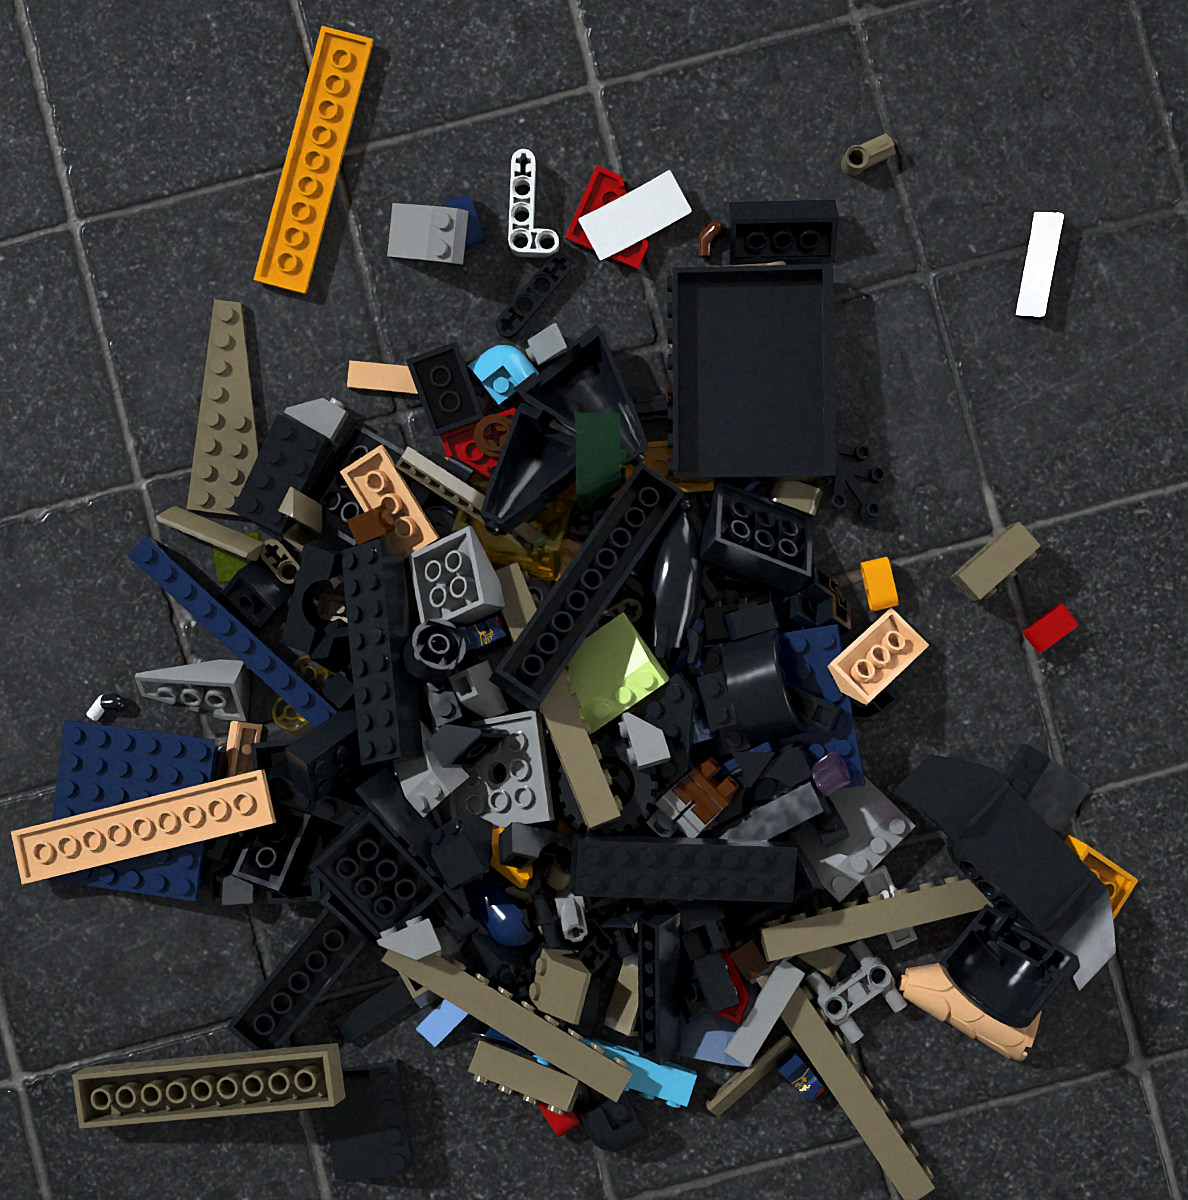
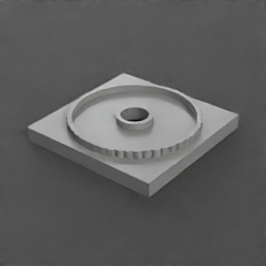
(526, 789)

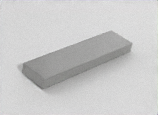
(764, 1012)

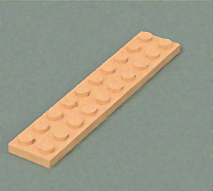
(143, 826)

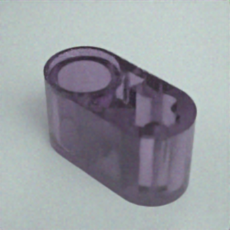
(830, 773)

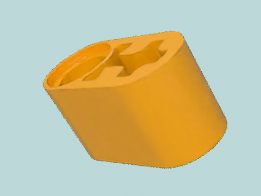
(879, 584)

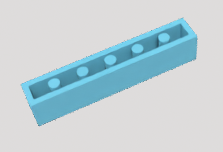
(664, 1081)

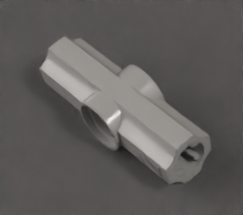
(571, 912)

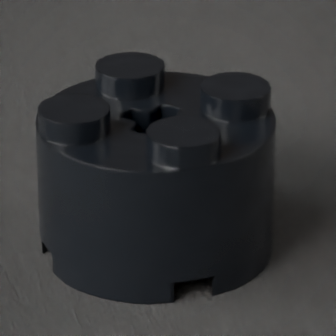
(434, 651)

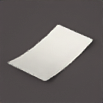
(635, 215)

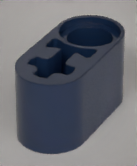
(474, 232)

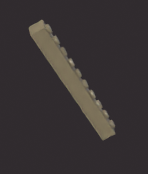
(462, 495)

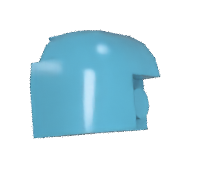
(500, 371)

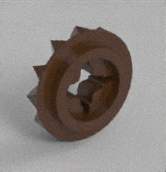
(483, 430)

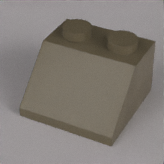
(560, 984)

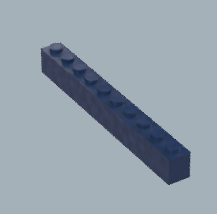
(232, 631)

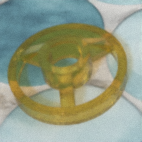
(316, 671)
(285, 715)

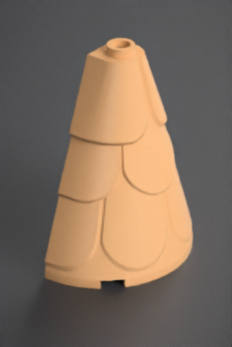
(933, 993)

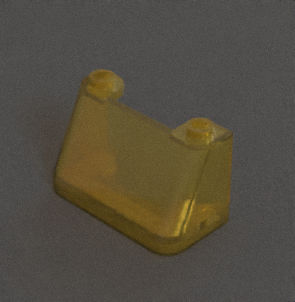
(545, 559)

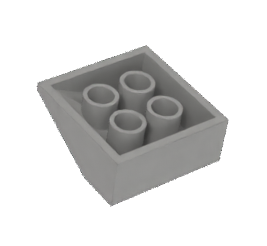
(455, 580)

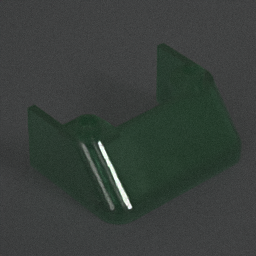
(598, 459)

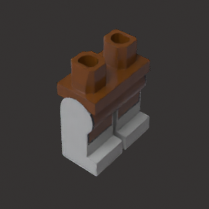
(706, 793)

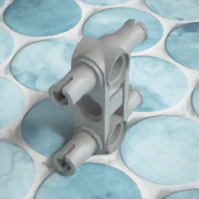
(855, 990)

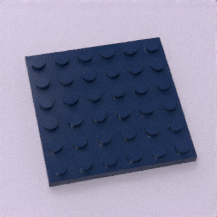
(803, 663)
(121, 765)

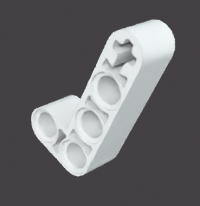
(527, 204)

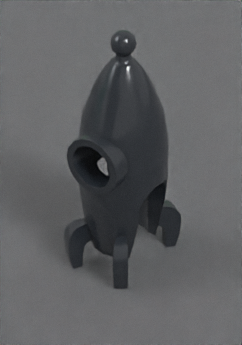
(673, 589)

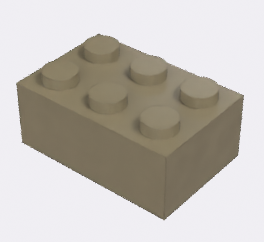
(996, 562)

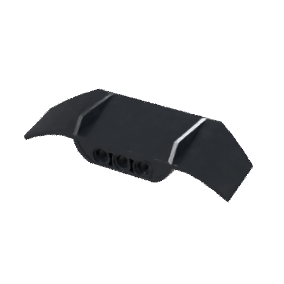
(1015, 858)

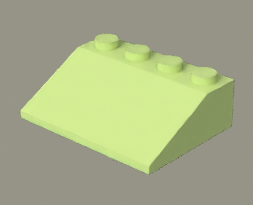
(613, 672)

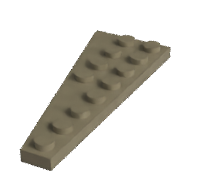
(227, 421)

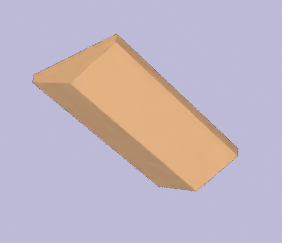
(379, 482)
(876, 657)

